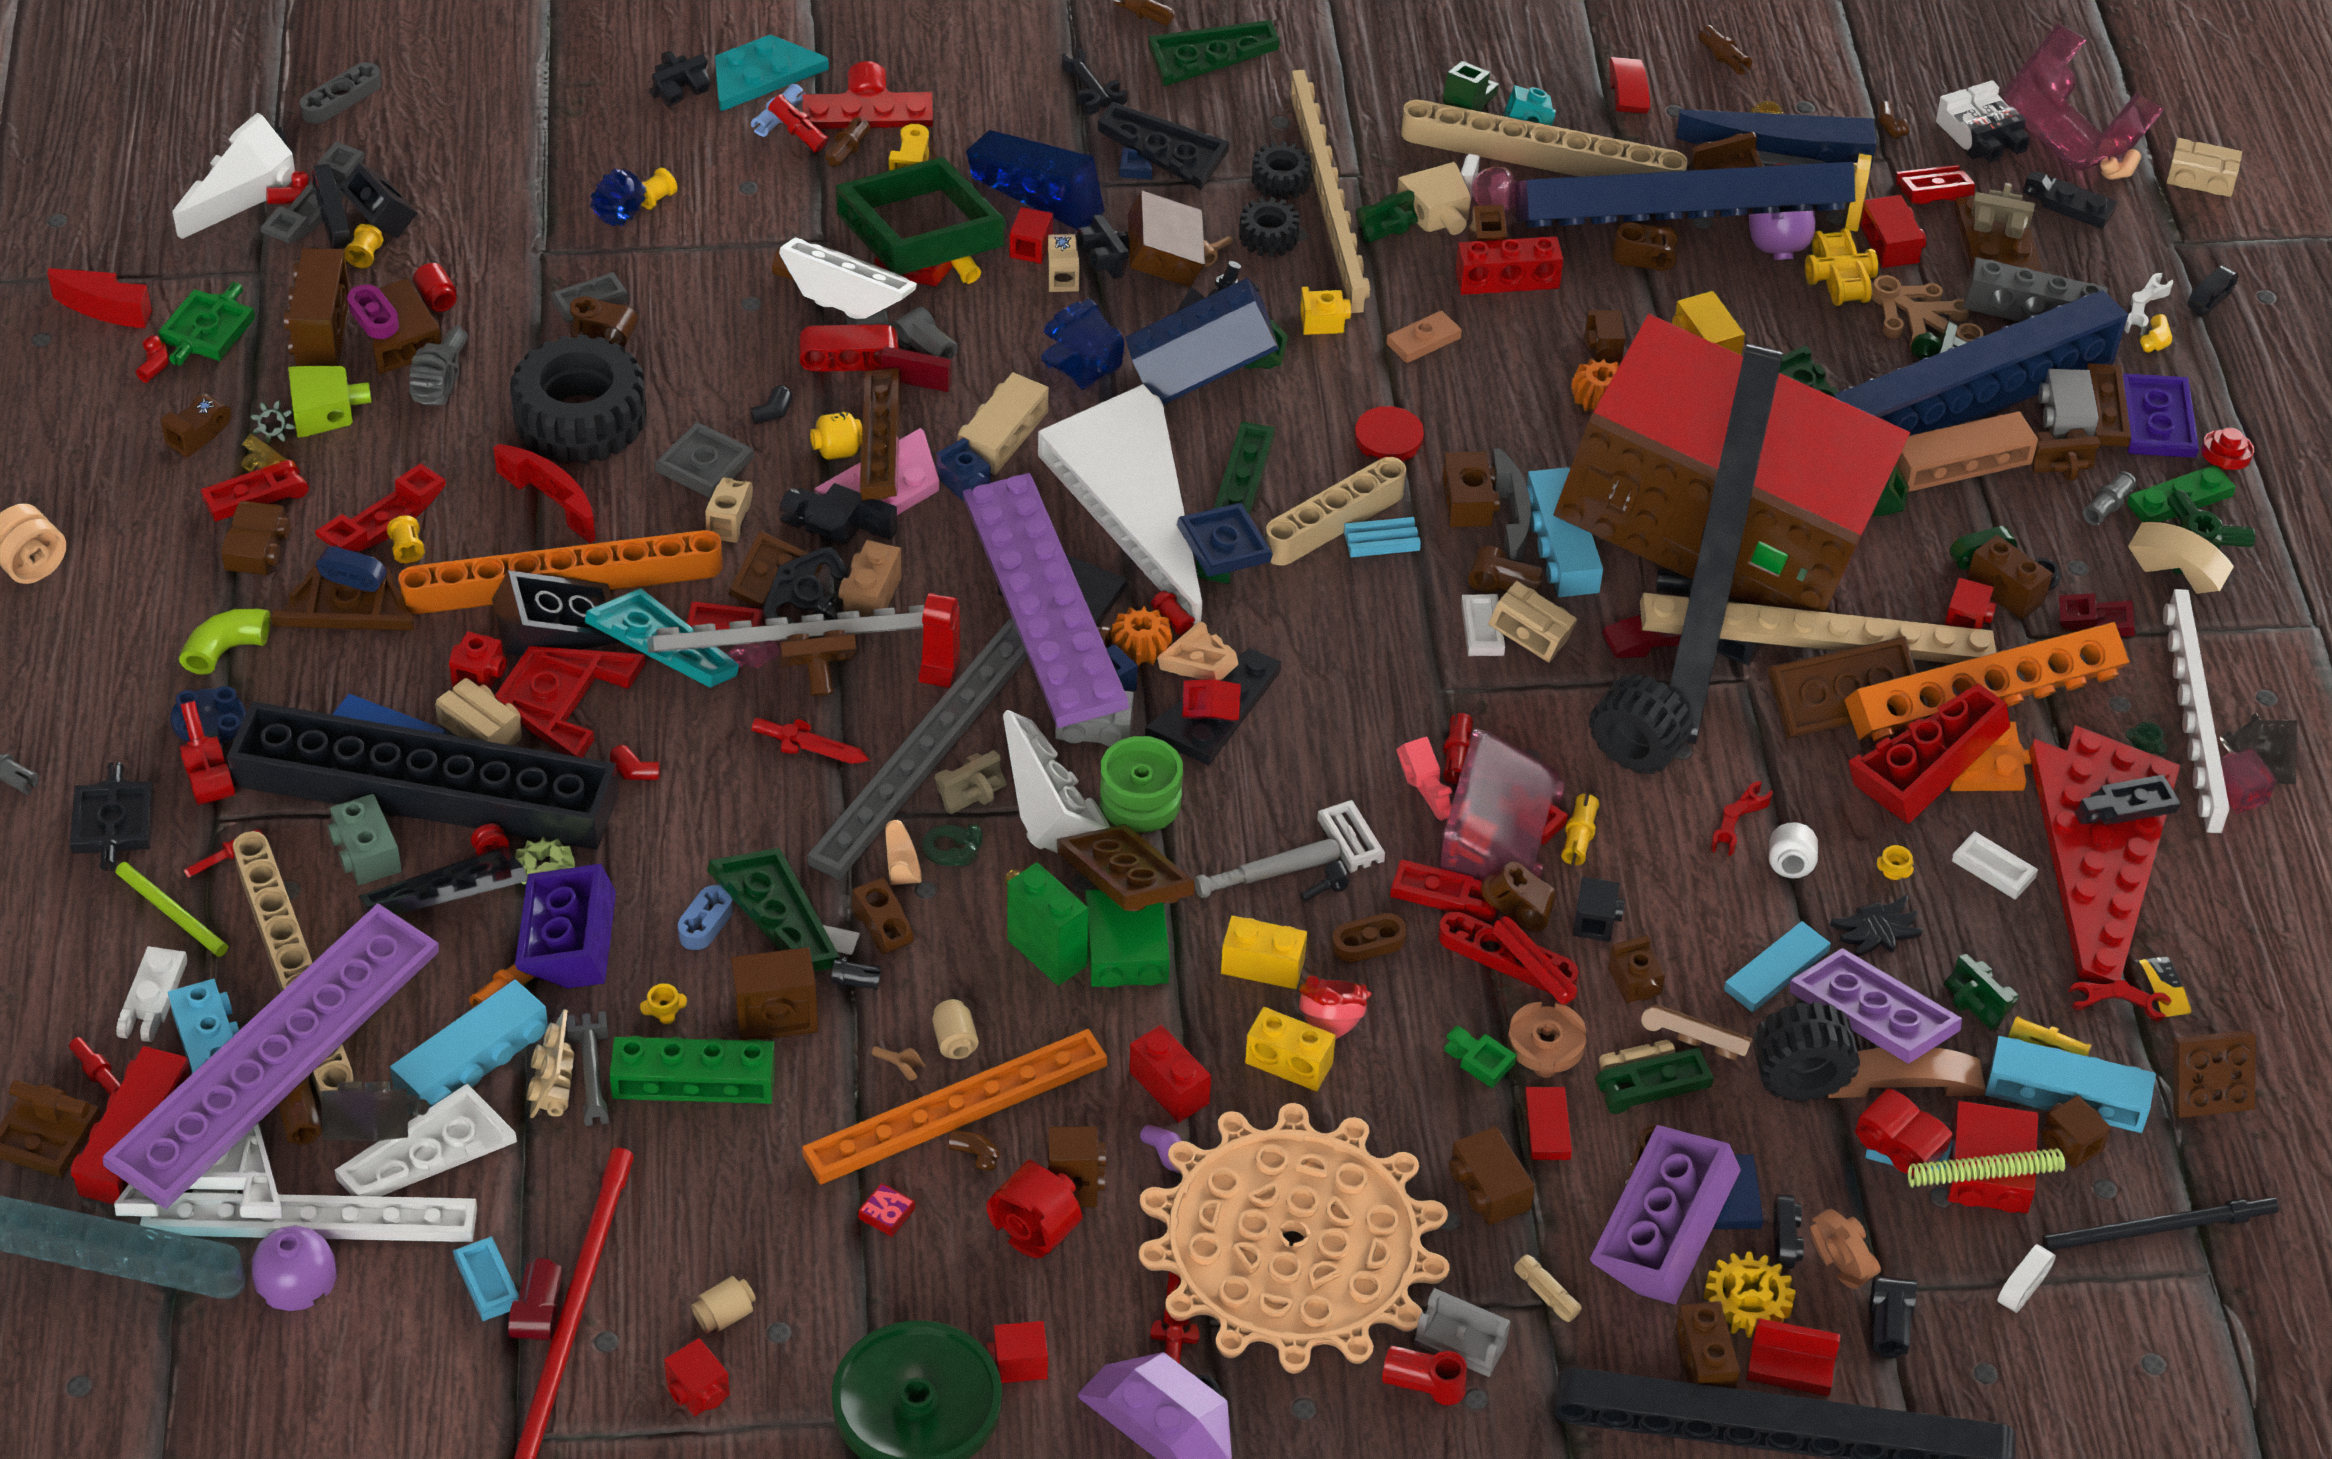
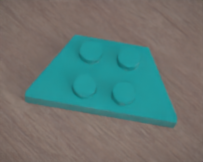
(763, 68)

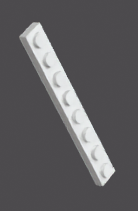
(2197, 717)
(327, 1215)

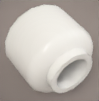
(1793, 850)

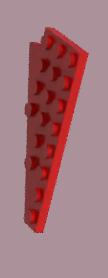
(2097, 865)

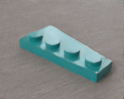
(637, 617)

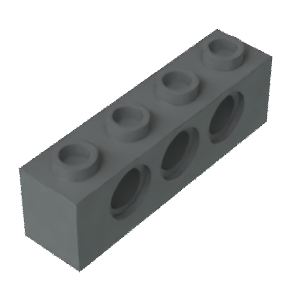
(2018, 291)

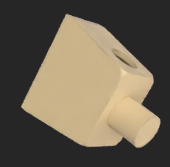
(1439, 197)

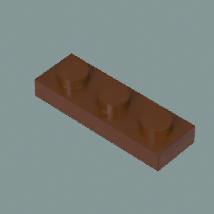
(2111, 404)

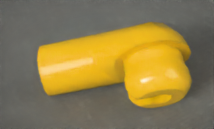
(2159, 336)

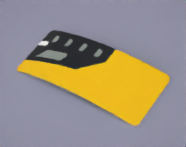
(2166, 980)

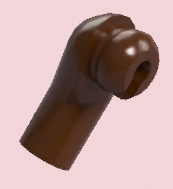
(1887, 120)
(975, 1144)

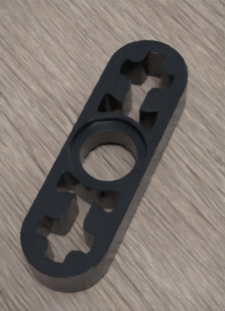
(330, 206)

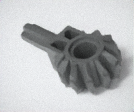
(436, 369)

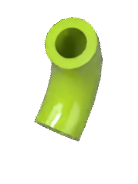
(222, 633)

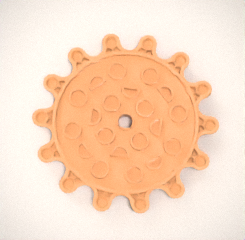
(1324, 1290)

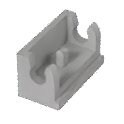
(1462, 1328)

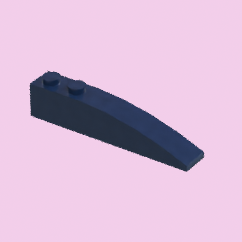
(1805, 136)

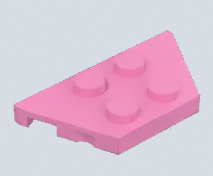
(915, 474)

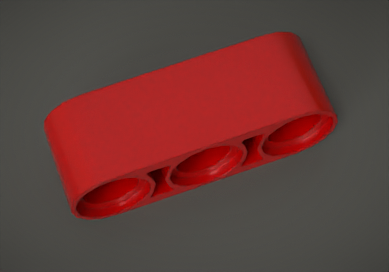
(845, 347)

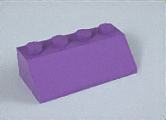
(1666, 1213)

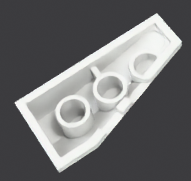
(1045, 789)

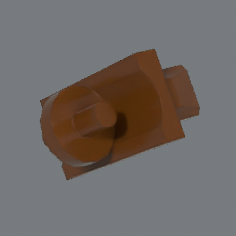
(2065, 455)

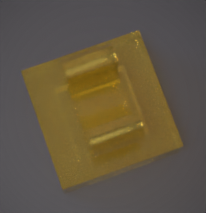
(261, 455)

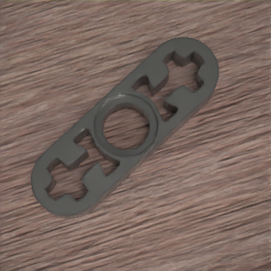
(323, 104)

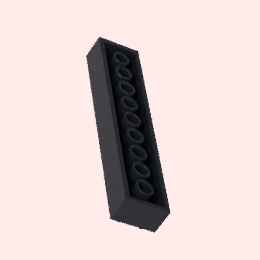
(424, 774)

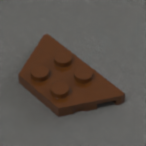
(338, 606)

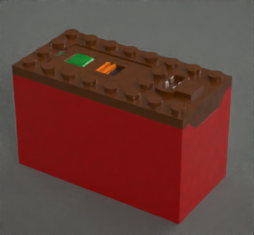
(1656, 455)

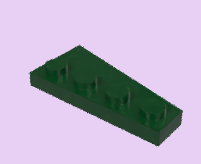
(1205, 50)
(775, 902)

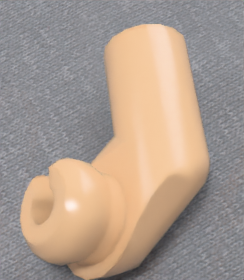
(2116, 170)

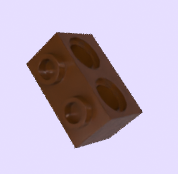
(1706, 1345)

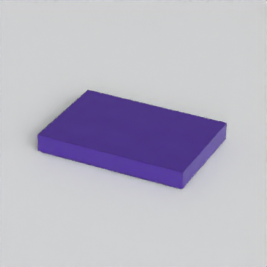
(2160, 416)

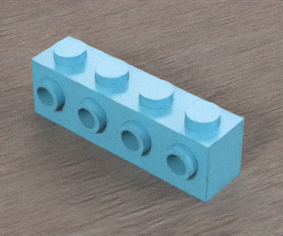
(202, 1020)

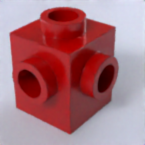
(477, 659)

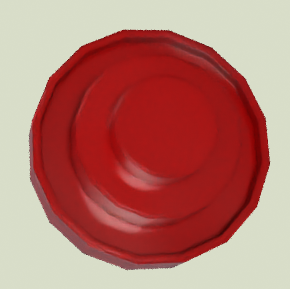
(2227, 449)

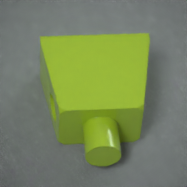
(324, 398)

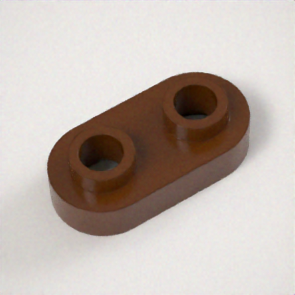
(1364, 937)

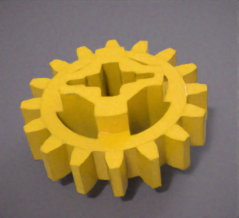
(1749, 1292)

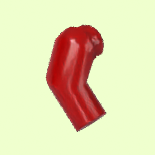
(288, 194)
(156, 356)
(630, 767)

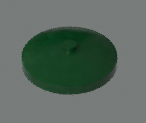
(916, 1393)

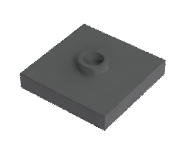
(703, 458)

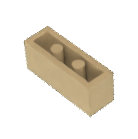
(1006, 420)

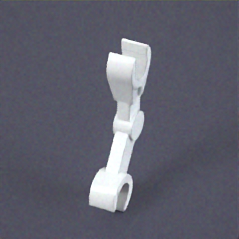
(2152, 291)

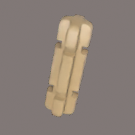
(1636, 1054)
(1547, 1288)

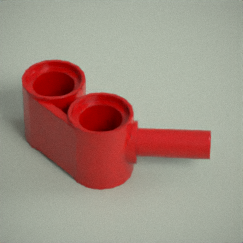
(204, 760)

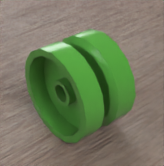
(1141, 783)

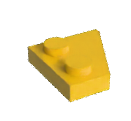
(1861, 175)

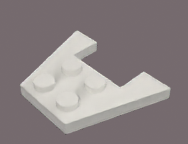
(241, 1168)

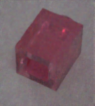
(2246, 780)

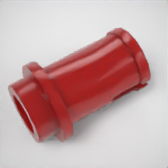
(1177, 616)

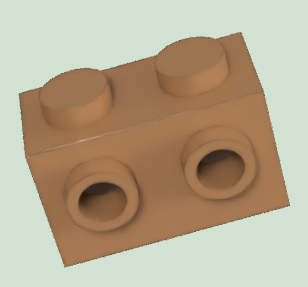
(872, 578)

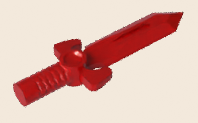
(791, 735)
(1174, 1334)

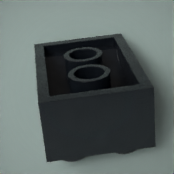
(548, 612)

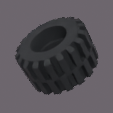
(1640, 723)
(1806, 1051)

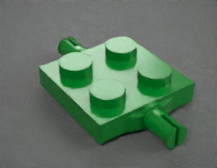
(206, 324)

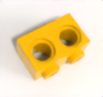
(1290, 1049)

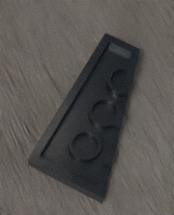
(1207, 736)

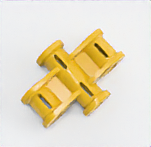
(1841, 266)

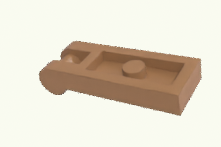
(1695, 1030)

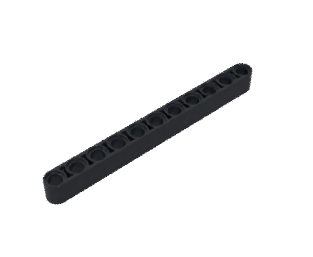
(1724, 529)
(1771, 1420)

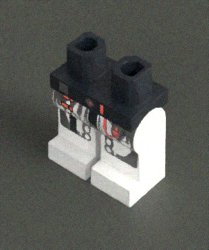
(1982, 122)

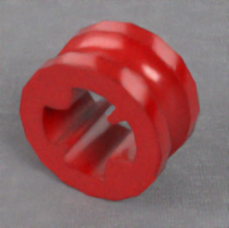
(488, 838)

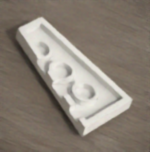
(443, 1138)

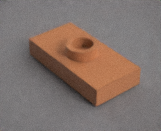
(1424, 336)

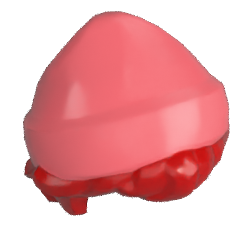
(1333, 1004)

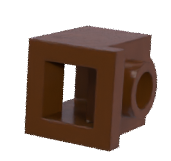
(1605, 335)
(1636, 969)

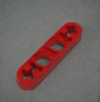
(1500, 960)

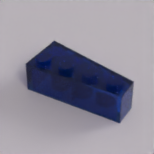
(1039, 176)

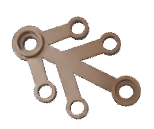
(1889, 293)

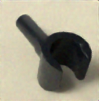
(1336, 879)

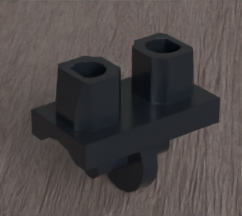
(676, 73)
(1106, 245)

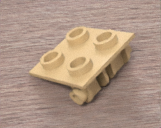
(553, 1071)

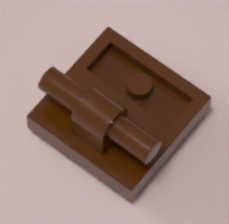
(45, 1128)

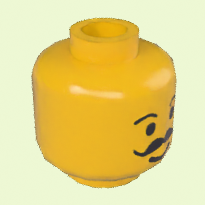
(837, 435)

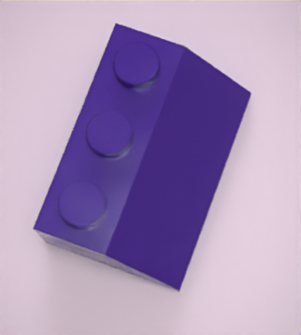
(567, 926)

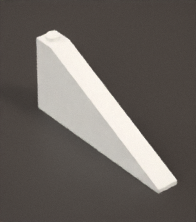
(1126, 477)

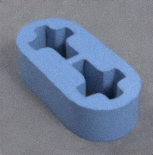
(699, 913)

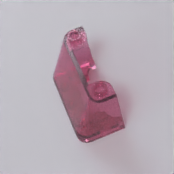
(1498, 809)

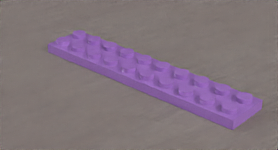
(1045, 601)
(270, 1056)

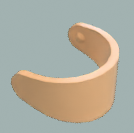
(901, 855)

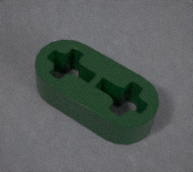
(1964, 547)

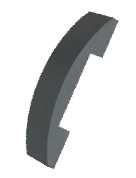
(304, 212)
(1512, 486)

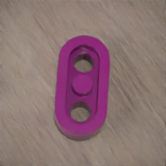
(373, 311)

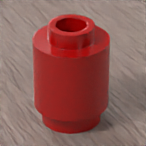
(435, 287)

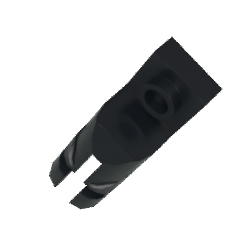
(838, 513)

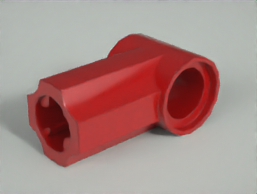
(1425, 1373)

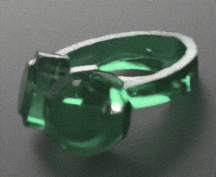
(969, 837)

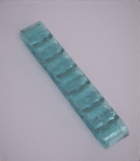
(81, 1241)

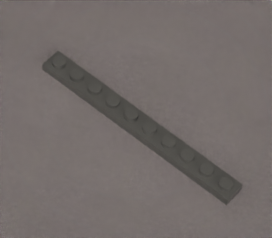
(919, 754)

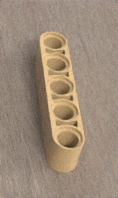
(1324, 515)

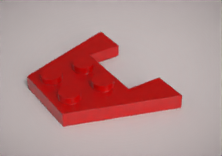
(551, 684)

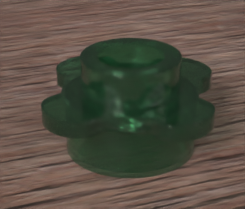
(2148, 738)

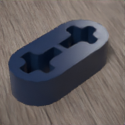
(351, 569)

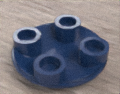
(218, 711)

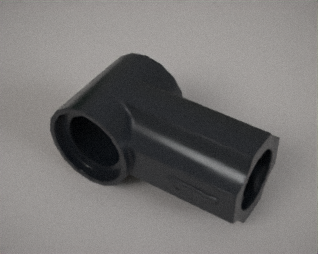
(1893, 1307)

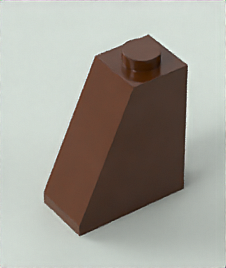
(414, 332)

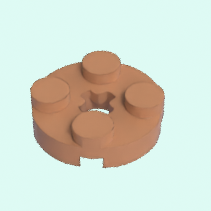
(1544, 1056)
(1842, 1242)

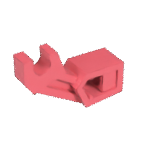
(1424, 773)

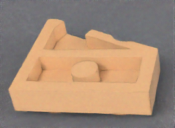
(1199, 655)

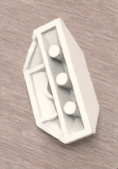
(843, 280)

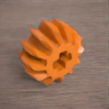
(1591, 382)
(1141, 634)

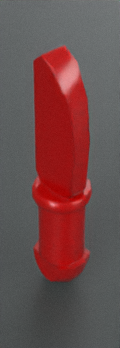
(214, 858)

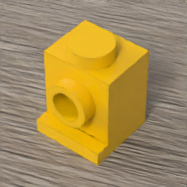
(1323, 311)

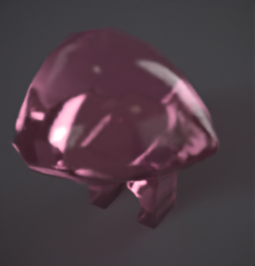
(1495, 187)

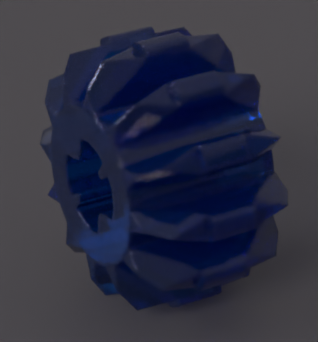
(618, 197)

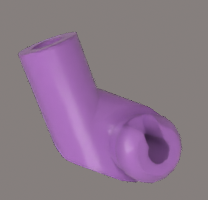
(1162, 1140)

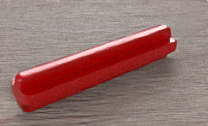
(1535, 960)

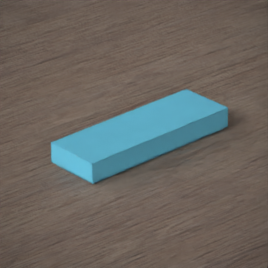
(1777, 966)

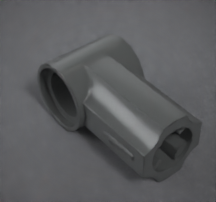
(921, 333)

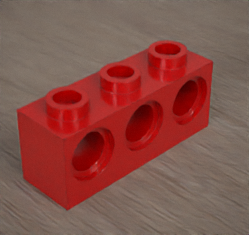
(1509, 265)

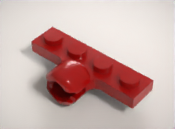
(870, 101)

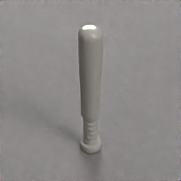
(1283, 863)

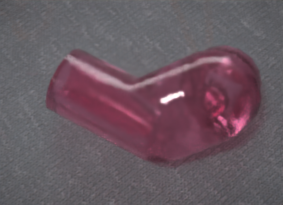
(754, 655)

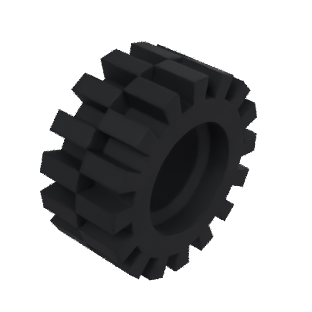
(1277, 183)
(1269, 239)

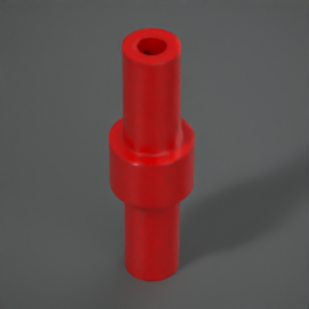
(94, 1065)

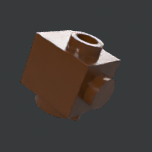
(2075, 1131)

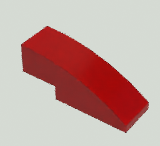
(101, 296)

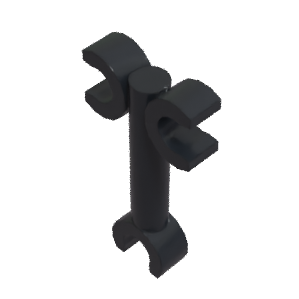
(1094, 95)

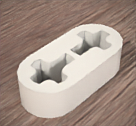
(2026, 1278)

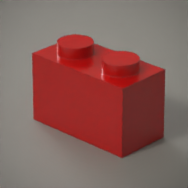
(1892, 231)
(1170, 1073)

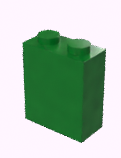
(1047, 923)
(1126, 944)

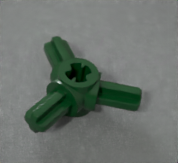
(2208, 524)

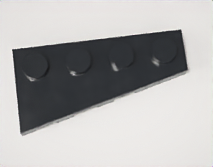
(1167, 144)
(458, 880)

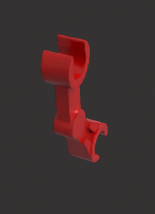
(1747, 803)
(2120, 990)

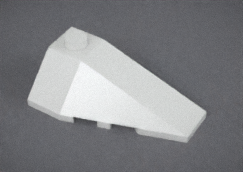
(237, 178)

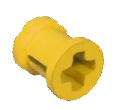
(658, 186)
(365, 241)
(404, 534)

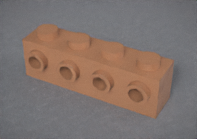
(1967, 451)

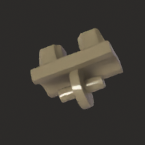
(2002, 208)
(970, 782)

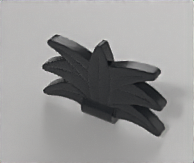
(1878, 925)

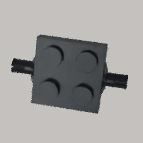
(112, 816)

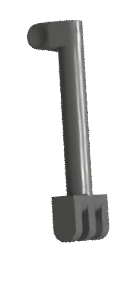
(588, 1036)

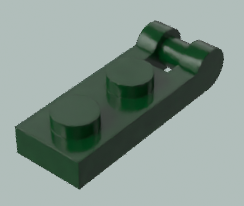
(1654, 1079)

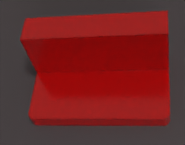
(1793, 1357)

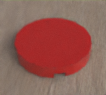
(1389, 433)

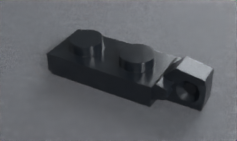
(2070, 199)
(2129, 801)

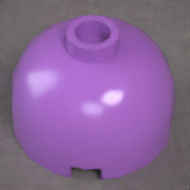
(1782, 232)
(293, 1268)

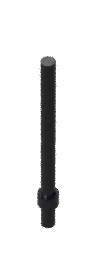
(2233, 1211)

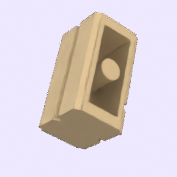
(2204, 167)
(1532, 621)
(476, 714)

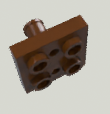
(817, 654)
(2206, 1065)

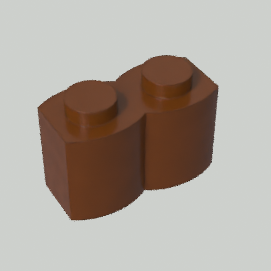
(255, 538)

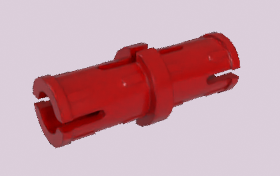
(798, 123)
(1457, 746)

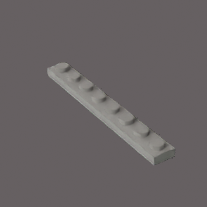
(778, 629)

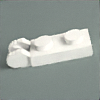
(148, 995)

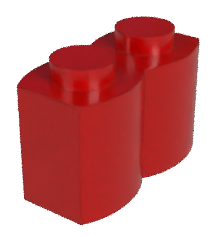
(1902, 1131)

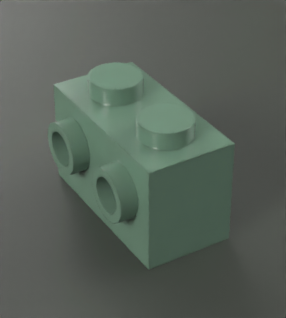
(364, 840)

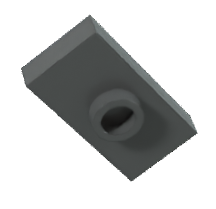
(602, 288)

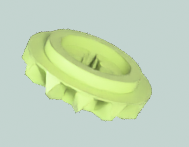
(560, 856)

